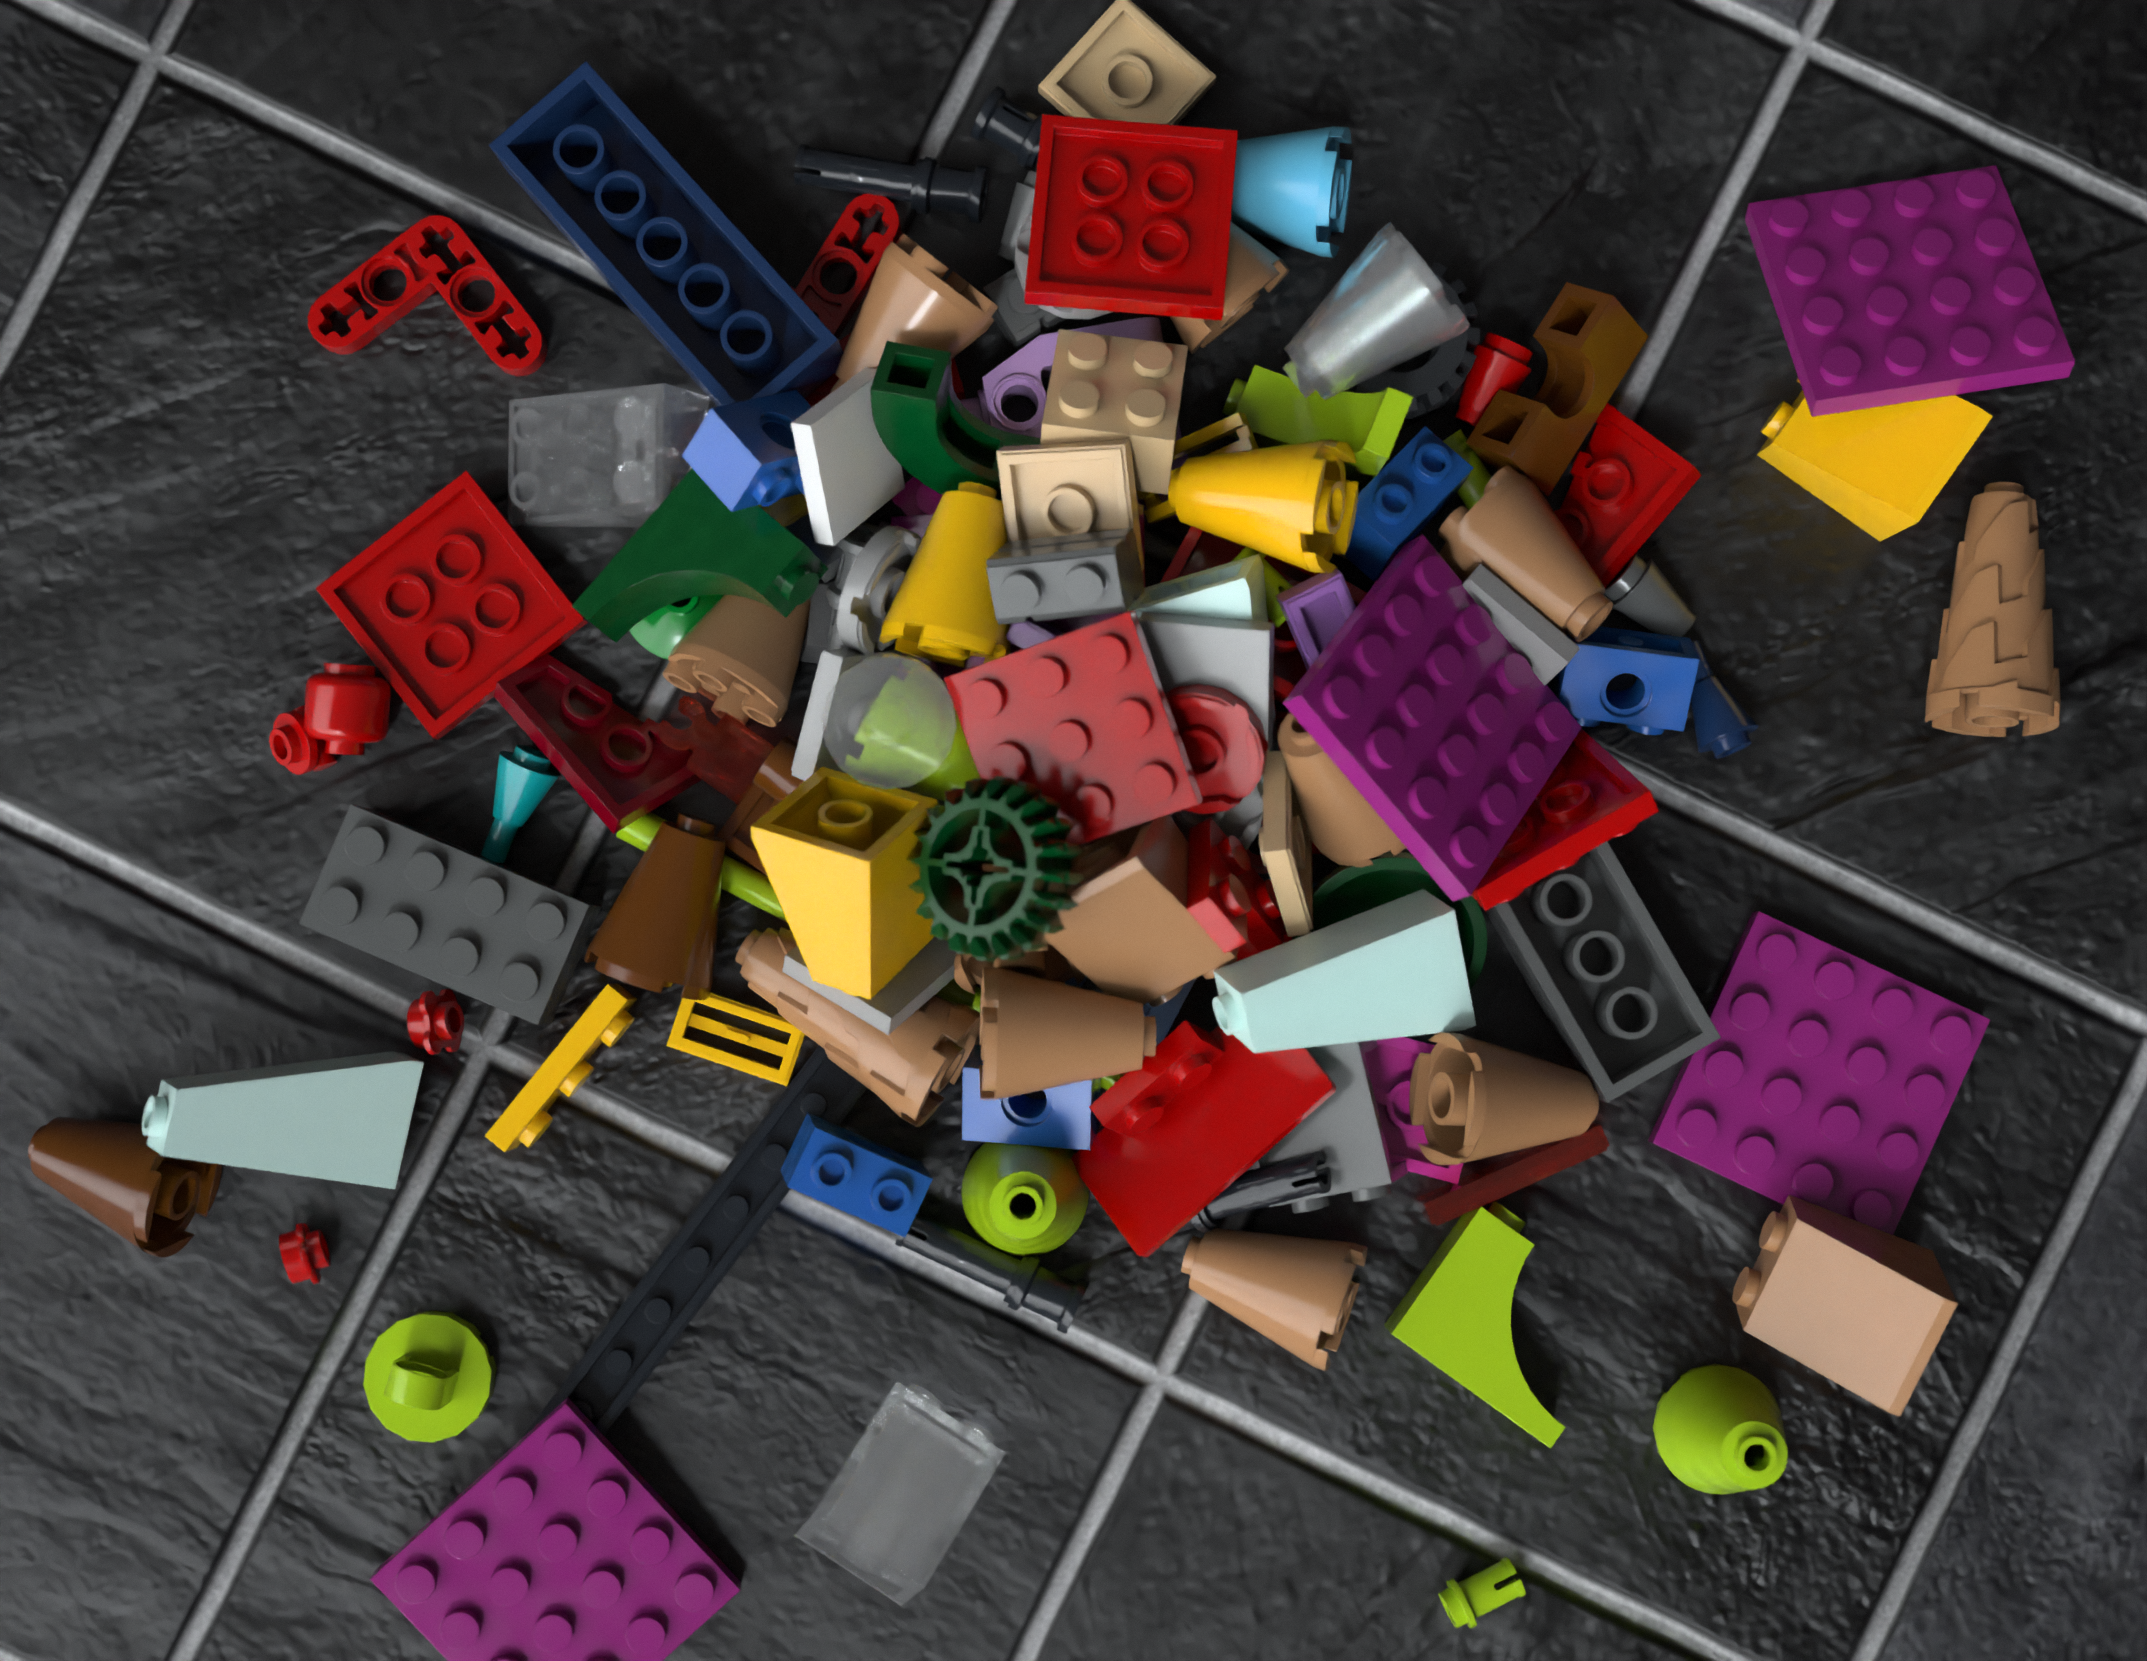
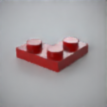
(1228, 893)

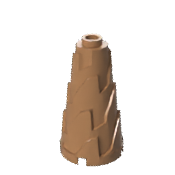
(1997, 631)
(900, 1067)

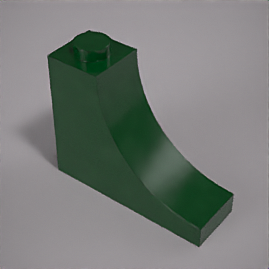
(700, 549)

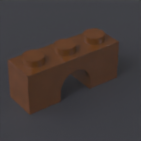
(1588, 352)

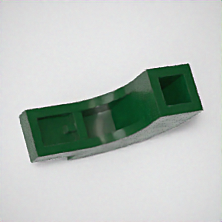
(929, 425)

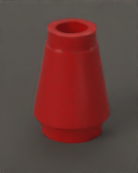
(1497, 366)

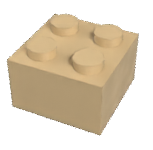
(1118, 392)

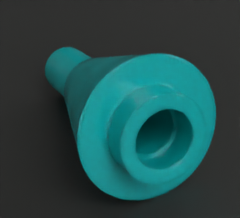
(520, 787)

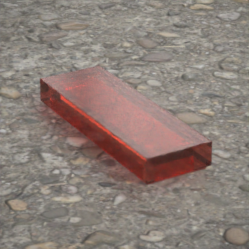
(1510, 1175)

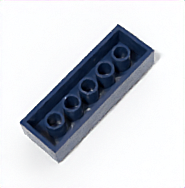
(665, 245)

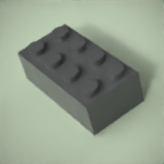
(450, 915)
(1603, 973)

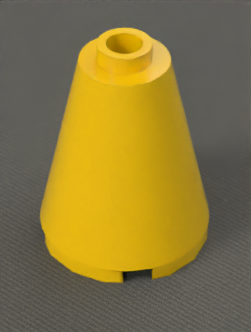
(1273, 500)
(945, 596)

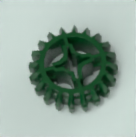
(988, 910)

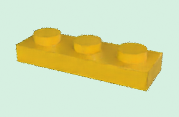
(564, 1069)

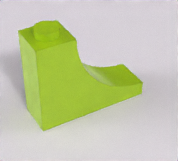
(1285, 417)
(1462, 1315)

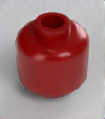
(347, 707)

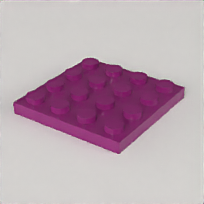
(1907, 291)
(1434, 718)
(1819, 1077)
(557, 1559)

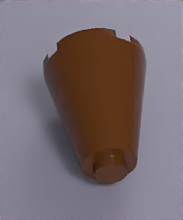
(667, 913)
(124, 1181)

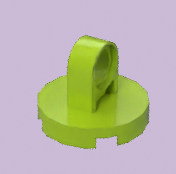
(429, 1376)

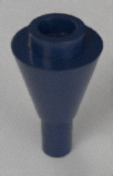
(1717, 715)

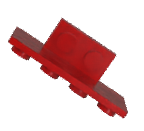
(1192, 1127)

